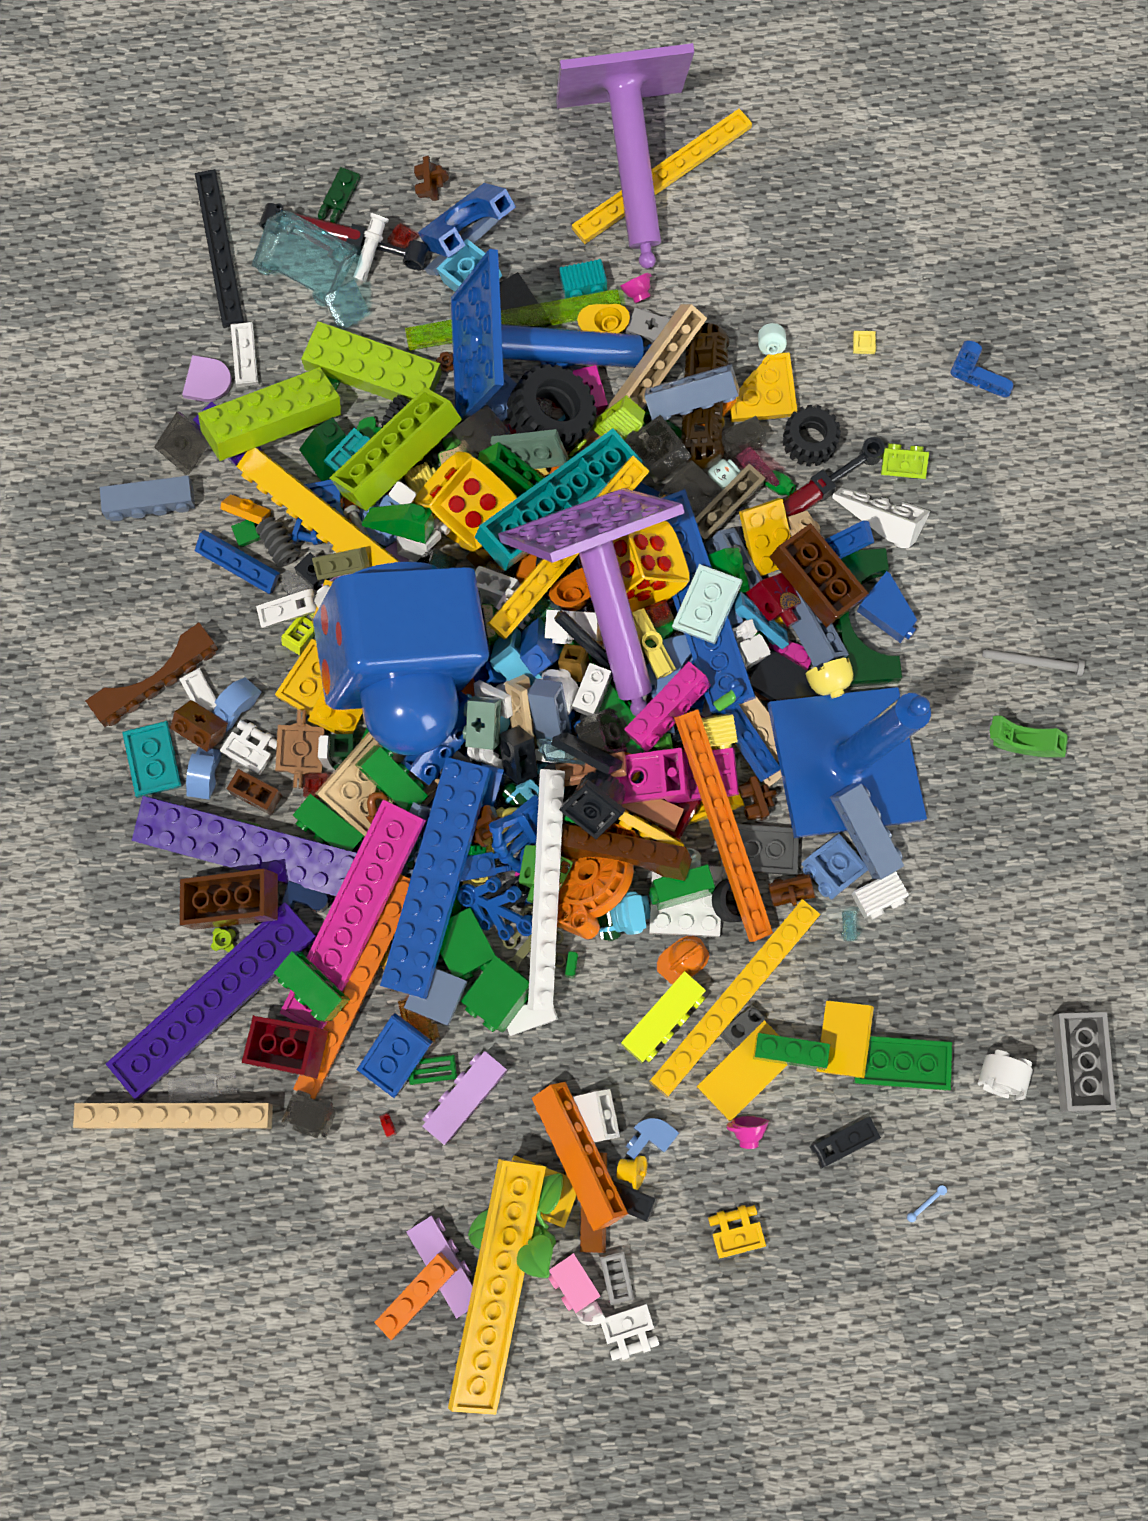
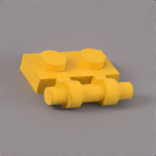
(737, 1239)

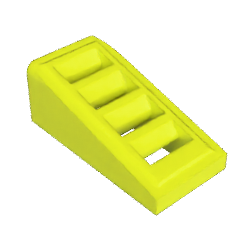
(301, 642)

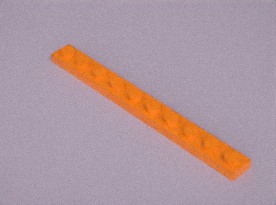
(723, 825)
(358, 985)

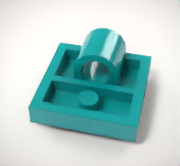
(346, 449)

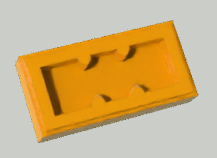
(245, 509)

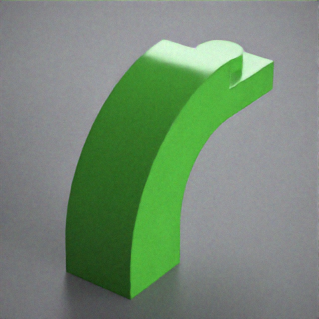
(1027, 740)

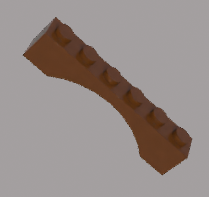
(191, 649)
(658, 857)

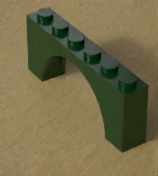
(868, 665)

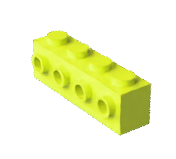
(663, 1017)

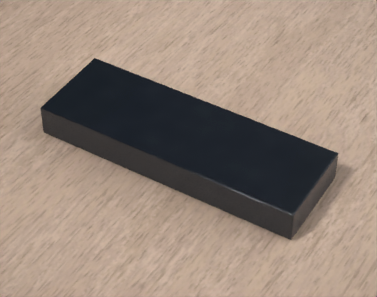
(586, 753)

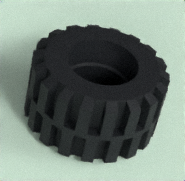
(815, 419)

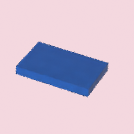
(394, 1055)

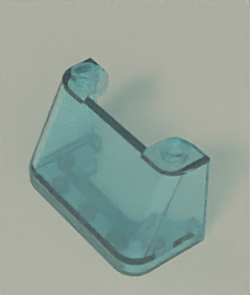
(303, 254)

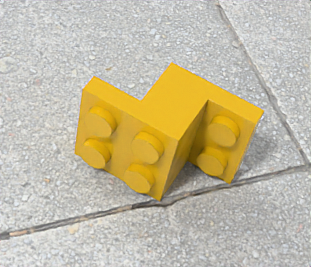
(334, 720)

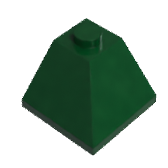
(319, 445)

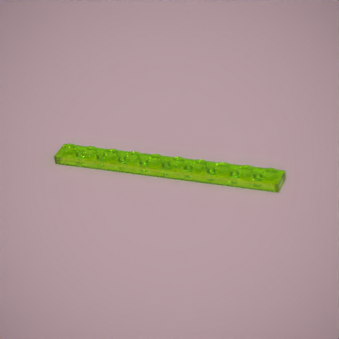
(531, 315)

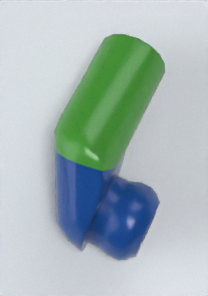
(730, 697)

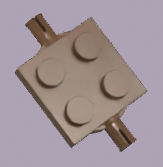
(298, 749)

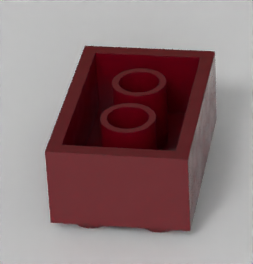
(285, 1046)

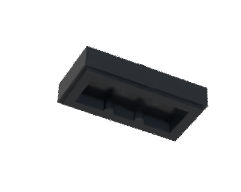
(636, 1202)

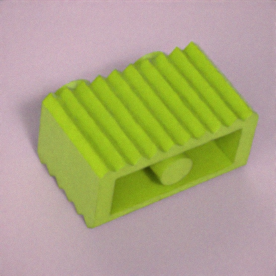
(622, 417)

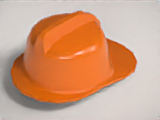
(571, 591)
(684, 955)

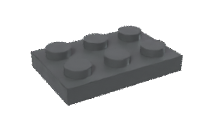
(770, 849)

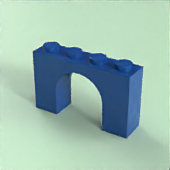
(484, 201)

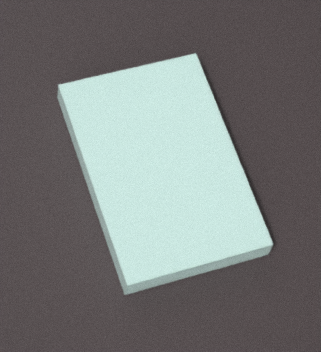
(707, 604)

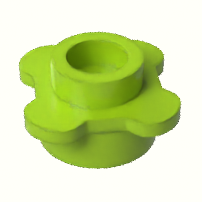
(218, 934)

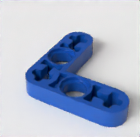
(965, 370)

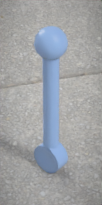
(941, 1190)

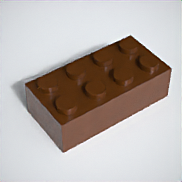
(818, 575)
(228, 899)

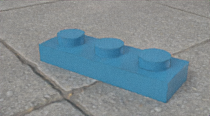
(774, 632)

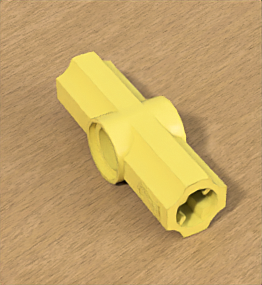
(658, 656)

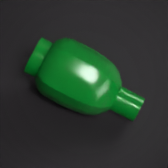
(785, 485)

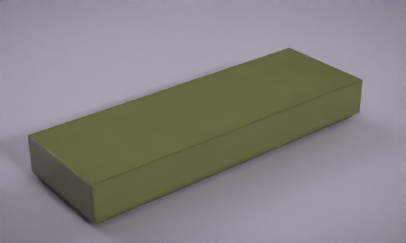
(340, 563)

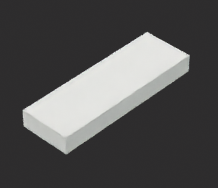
(244, 354)

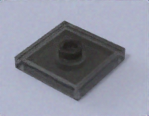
(182, 443)

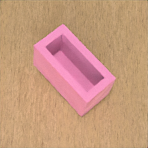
(574, 1283)

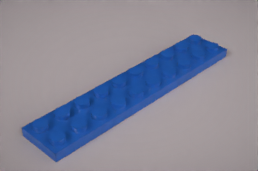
(721, 660)
(436, 877)

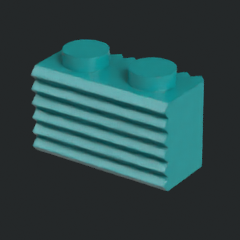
(583, 278)

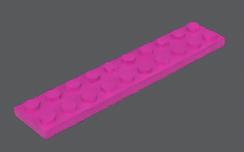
(360, 901)

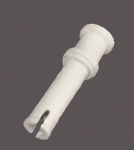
(373, 237)

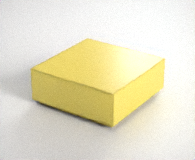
(864, 342)

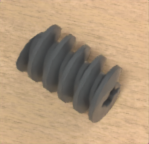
(275, 541)

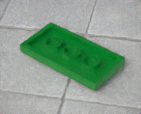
(908, 1064)

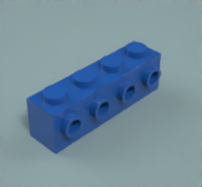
(428, 765)

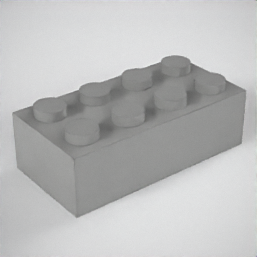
(1083, 1062)

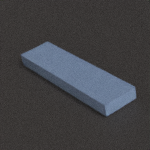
(474, 233)

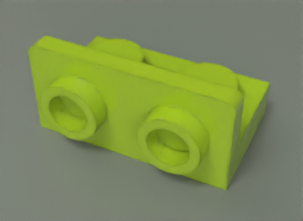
(904, 462)

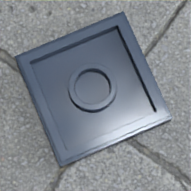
(441, 999)

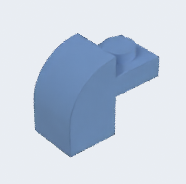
(236, 699)
(201, 773)
(654, 1131)

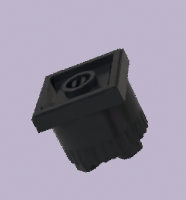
(595, 803)

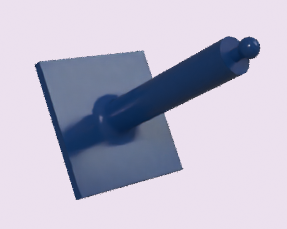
(484, 342)
(847, 741)

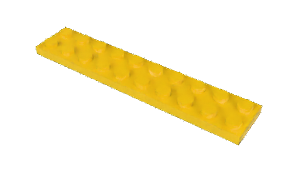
(496, 1288)

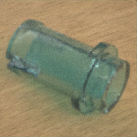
(849, 926)

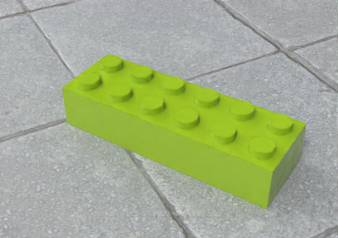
(369, 363)
(269, 413)
(396, 448)

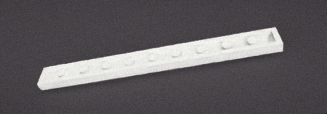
(546, 890)

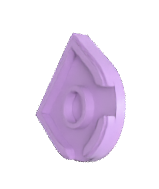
(206, 380)

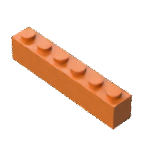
(579, 1156)

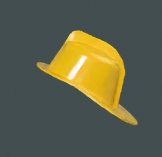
(604, 318)

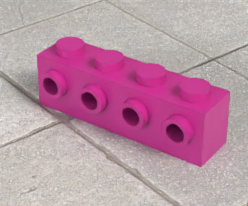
(670, 702)

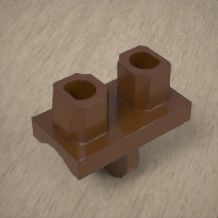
(433, 178)
(759, 808)
(482, 833)
(791, 890)

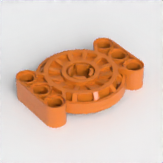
(586, 899)

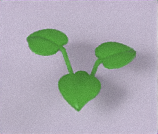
(537, 1254)

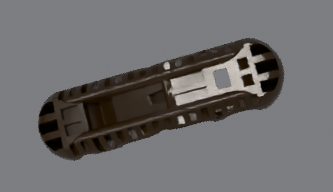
(702, 354)

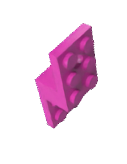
(671, 777)

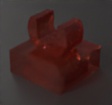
(401, 236)
(659, 614)
(312, 783)

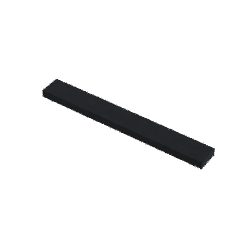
(219, 248)

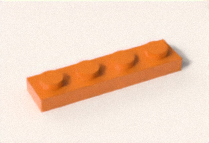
(416, 1296)

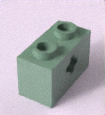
(489, 711)

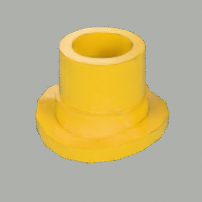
(633, 1170)

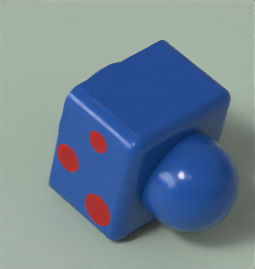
(401, 649)

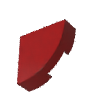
(387, 1125)

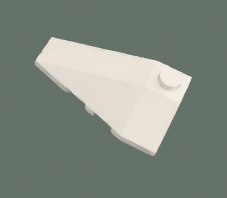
(893, 522)

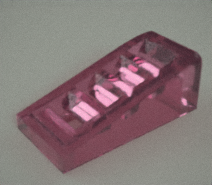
(750, 456)

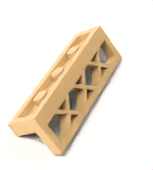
(520, 705)

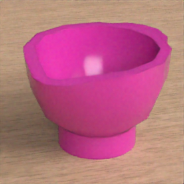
(638, 287)
(748, 1130)

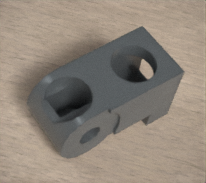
(742, 1027)

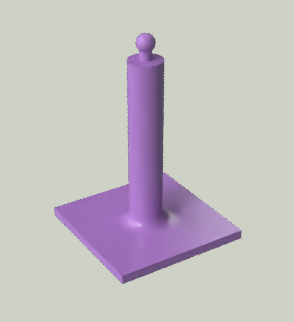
(623, 82)
(590, 532)

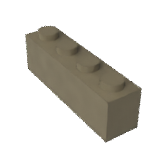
(729, 501)

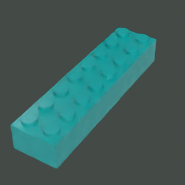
(565, 487)

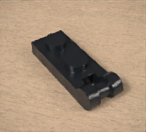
(846, 1141)

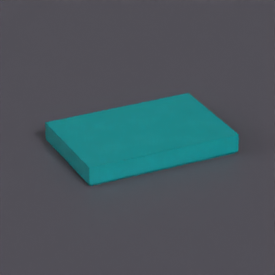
(151, 759)

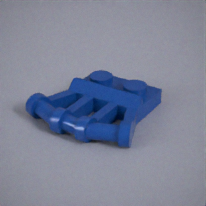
(331, 495)
(524, 821)

